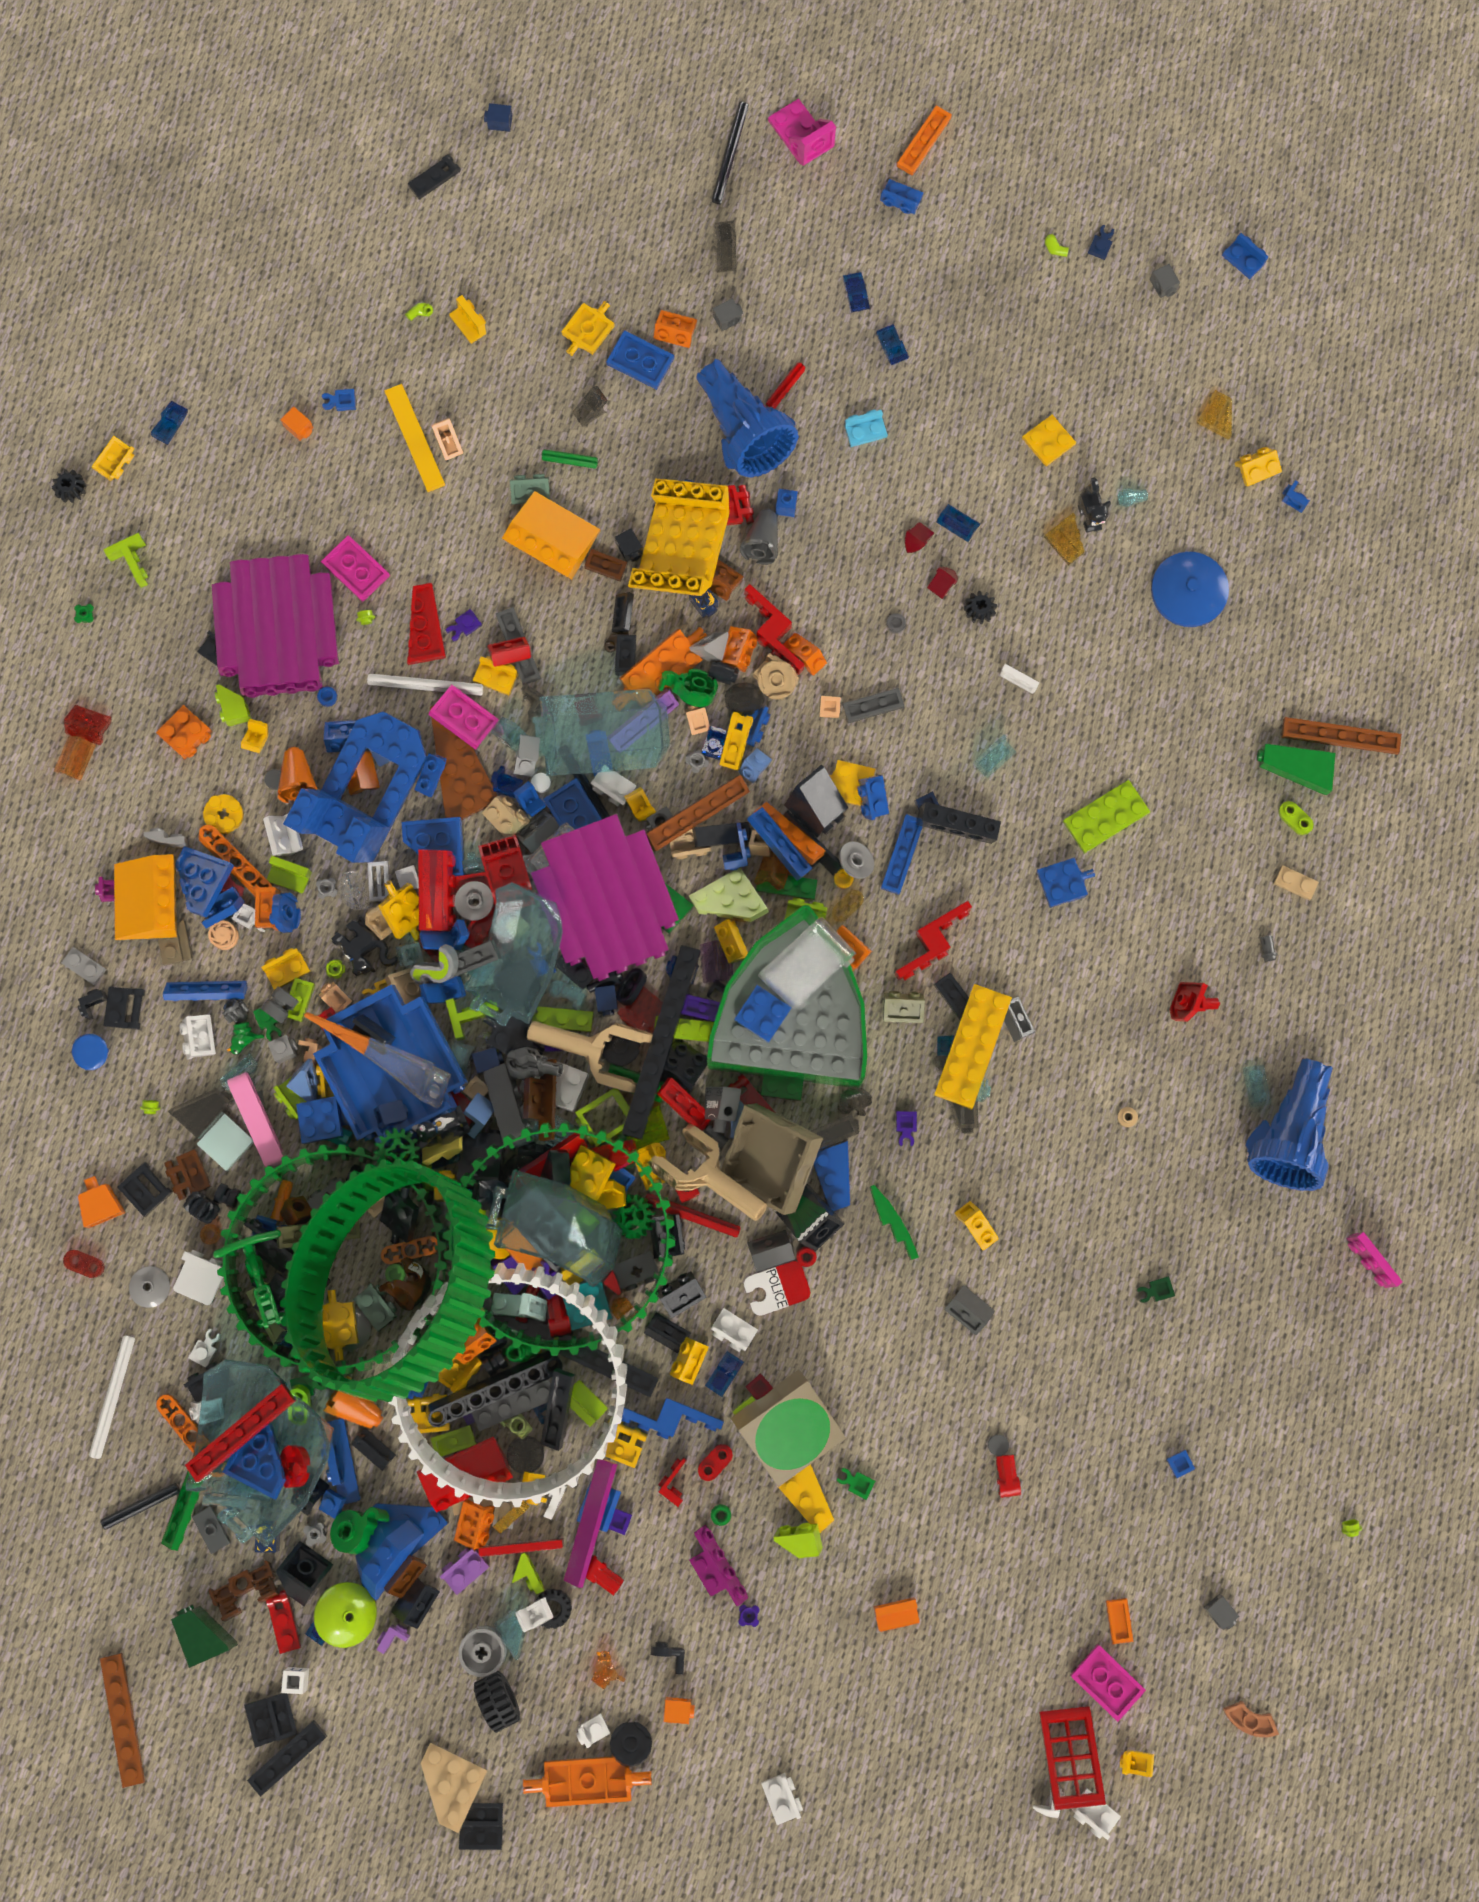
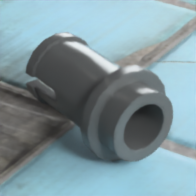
(1268, 948)
(718, 1137)

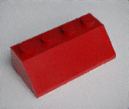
(481, 1460)

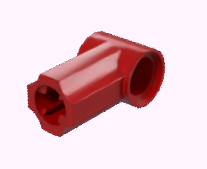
(558, 1318)
(1008, 1479)
(603, 1576)

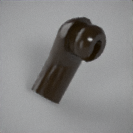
(610, 644)

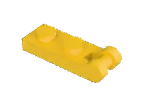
(736, 741)

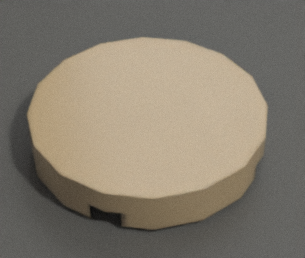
(777, 679)

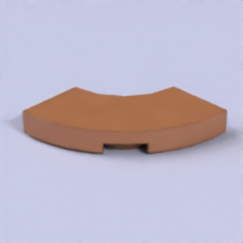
(1250, 1722)

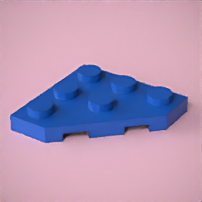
(436, 835)
(201, 879)
(258, 1464)
(422, 1516)

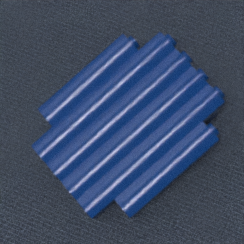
(363, 1085)

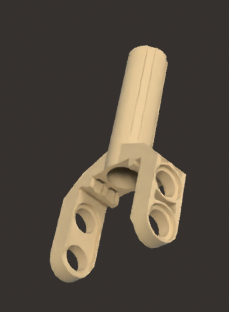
(590, 1048)
(708, 1174)

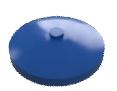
(1190, 589)

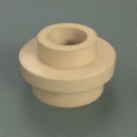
(1121, 1117)

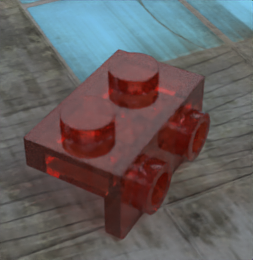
(86, 724)

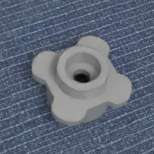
(697, 766)
(330, 883)
(309, 1530)

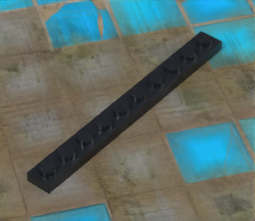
(661, 1042)
(594, 1360)

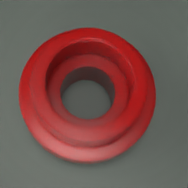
(801, 1261)

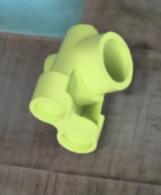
(513, 1423)

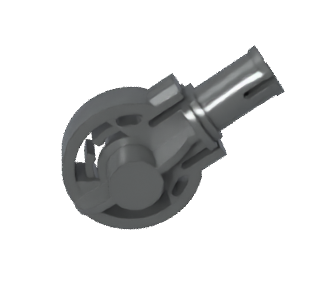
(531, 1064)

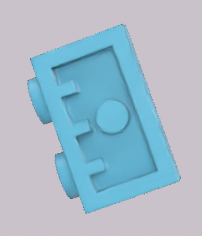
(865, 428)

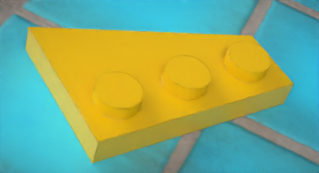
(808, 1498)

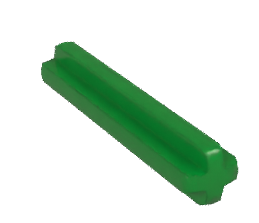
(569, 458)

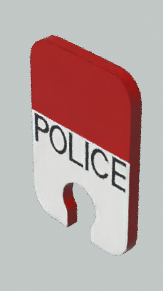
(783, 1287)

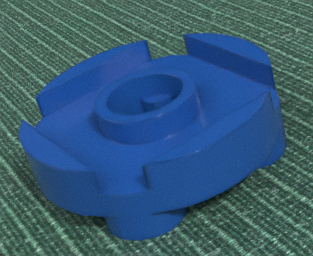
(284, 912)

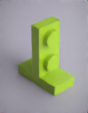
(127, 549)
(465, 1016)

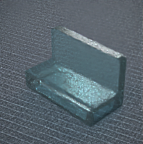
(994, 757)

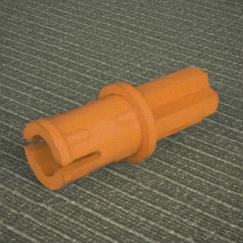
(283, 1194)

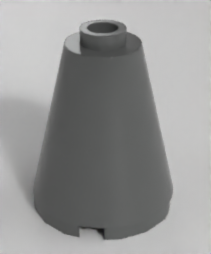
(762, 538)

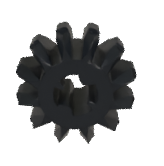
(69, 493)
(975, 601)
(201, 1207)

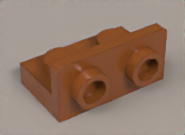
(725, 580)

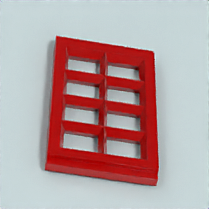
(1078, 1800)

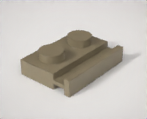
(177, 948)

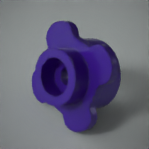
(744, 1620)

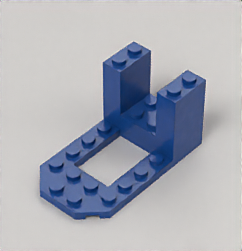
(343, 825)

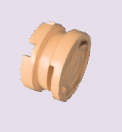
(223, 935)

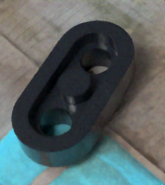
(631, 987)

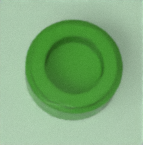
(395, 1271)

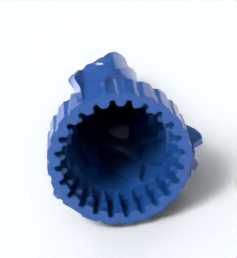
(755, 435)
(1292, 1147)

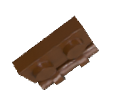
(193, 1172)

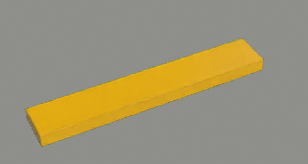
(414, 438)

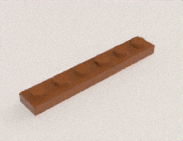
(1341, 735)
(697, 813)
(122, 1720)

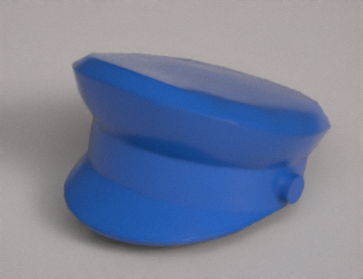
(90, 1051)

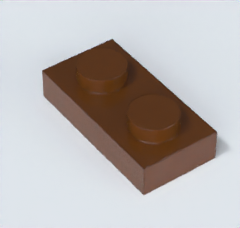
(606, 565)
(405, 1576)

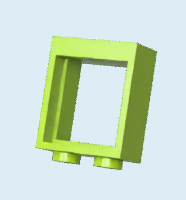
(620, 1101)

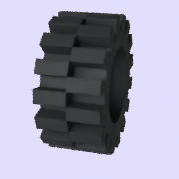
(565, 1604)

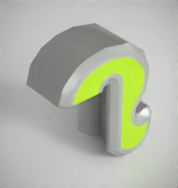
(439, 971)

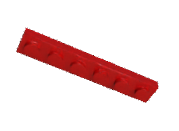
(240, 1432)

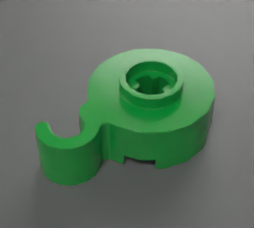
(692, 687)
(353, 1529)

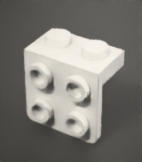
(198, 1277)

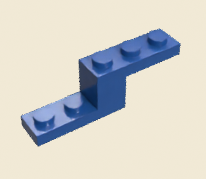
(670, 1417)

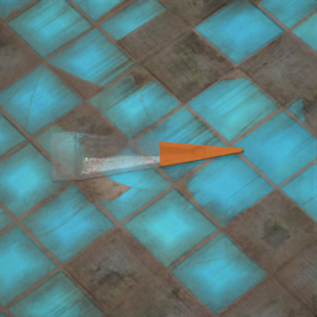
(411, 1071)

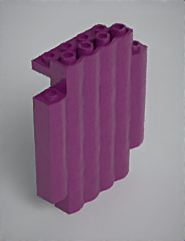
(275, 625)
(606, 896)

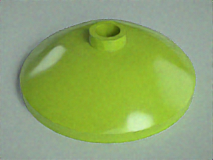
(333, 1608)

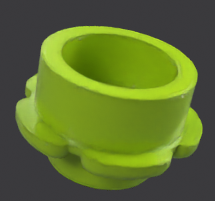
(365, 617)
(330, 969)
(150, 1106)
(1351, 1528)

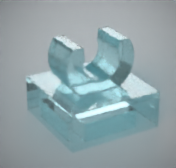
(473, 864)

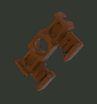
(225, 1594)

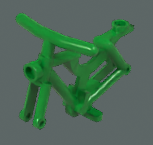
(262, 1292)

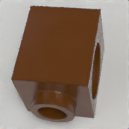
(296, 1211)

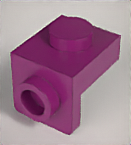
(105, 889)

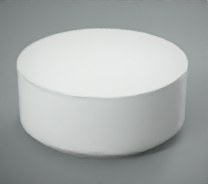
(541, 782)

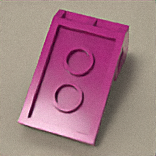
(803, 134)

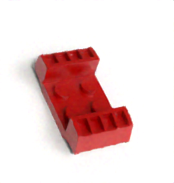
(504, 864)

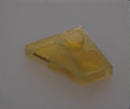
(1218, 415)
(1066, 540)

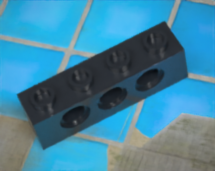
(958, 823)

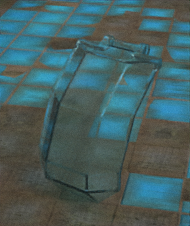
(602, 732)
(528, 939)
(556, 1225)
(227, 1395)
(268, 1518)

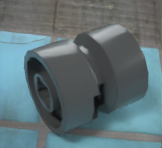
(279, 1004)

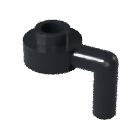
(662, 1649)

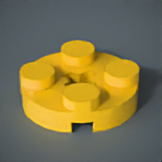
(221, 802)

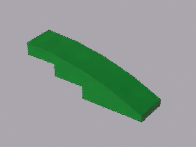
(888, 1215)

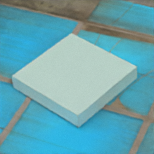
(225, 1142)

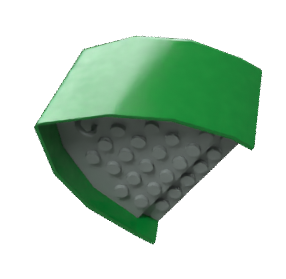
(811, 1045)

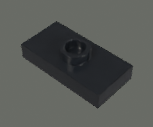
(622, 612)

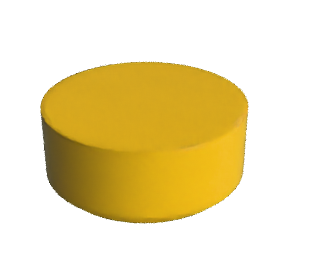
(843, 879)

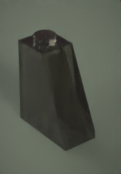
(203, 1111)

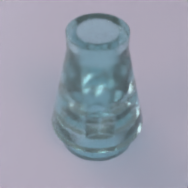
(1130, 497)

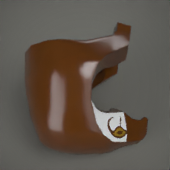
(409, 1293)

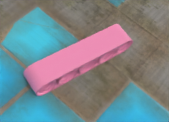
(256, 1119)

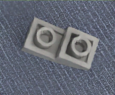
(160, 837)

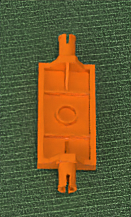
(669, 655)
(586, 1781)

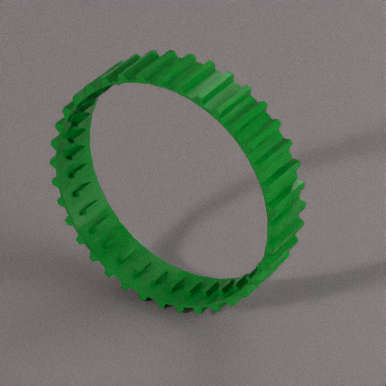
(233, 1234)
(316, 1254)
(640, 1309)

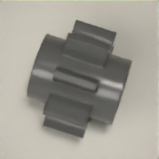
(235, 1011)

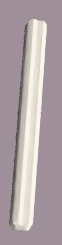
(423, 684)
(112, 1397)

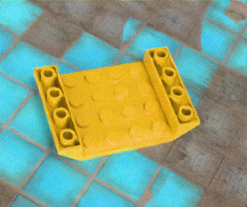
(683, 537)

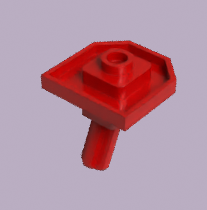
(1191, 999)

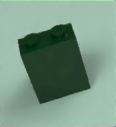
(200, 1635)

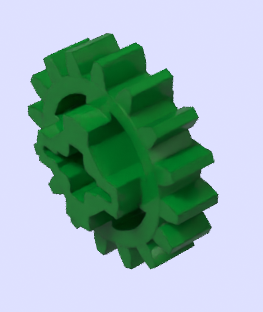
(395, 1140)
(634, 1216)

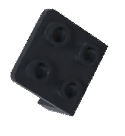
(684, 1065)

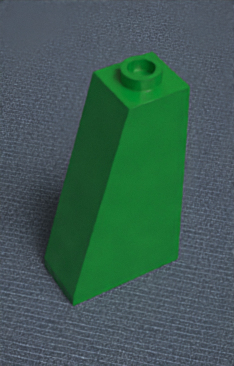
(1303, 766)

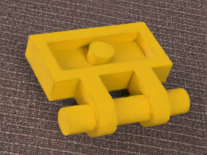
(420, 1417)
(625, 1451)

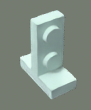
(520, 1306)

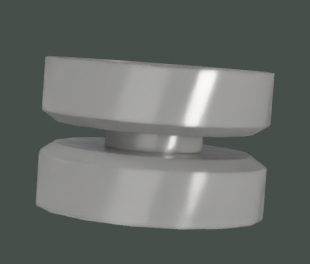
(476, 1662)

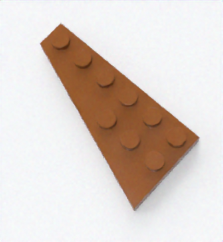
(463, 780)

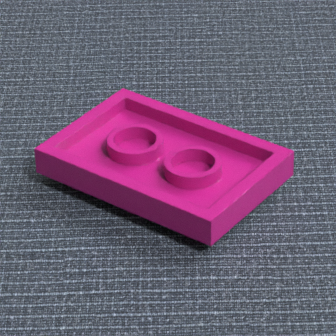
(355, 568)
(463, 717)
(1373, 1260)
(1107, 1682)

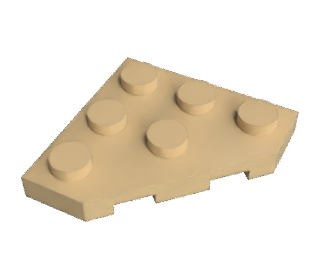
(451, 1785)

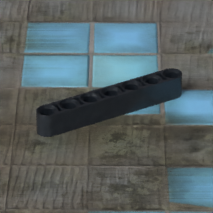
(483, 1389)

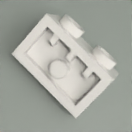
(613, 785)
(282, 839)
(197, 1036)
(734, 1330)
(781, 1799)
(1100, 1818)

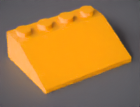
(551, 534)
(145, 898)

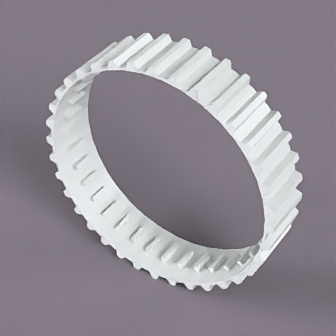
(501, 1491)

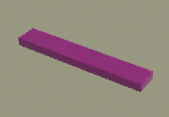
(590, 1522)

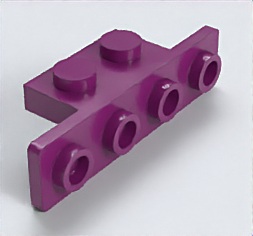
(714, 1568)

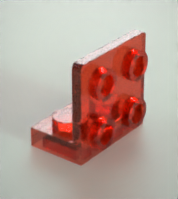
(642, 1012)

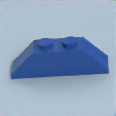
(386, 1553)

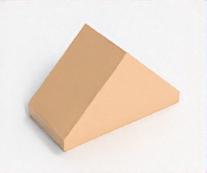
(447, 439)

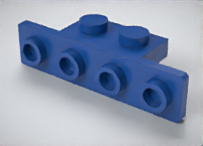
(341, 1465)

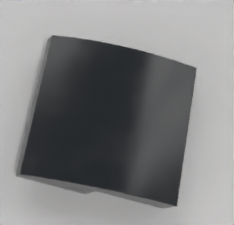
(270, 1719)
(482, 1827)

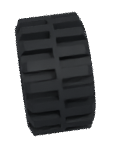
(497, 1701)

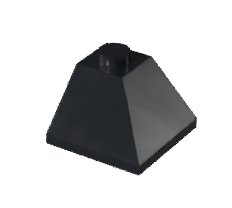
(303, 1573)

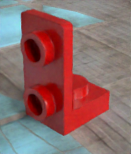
(672, 1494)

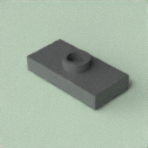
(211, 1529)

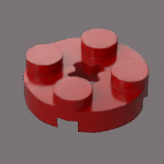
(295, 1463)

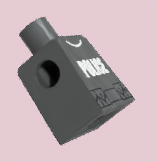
(721, 1106)

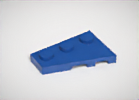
(833, 1174)

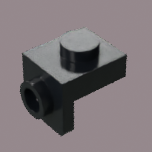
(92, 998)

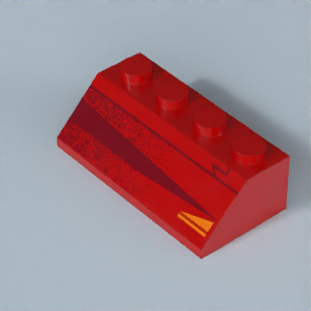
(436, 890)

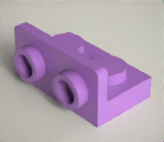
(464, 1571)

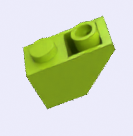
(233, 706)
(800, 1540)

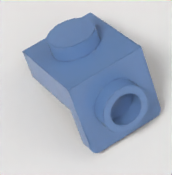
(754, 765)

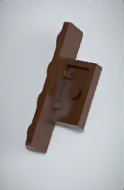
(541, 1101)

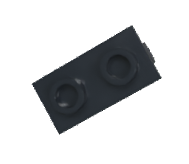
(373, 1449)

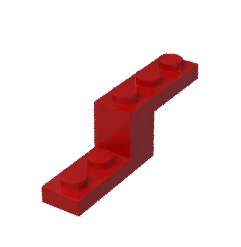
(773, 628)
(933, 941)

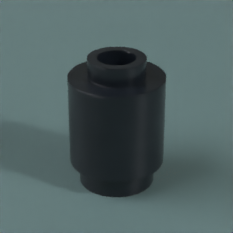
(723, 672)

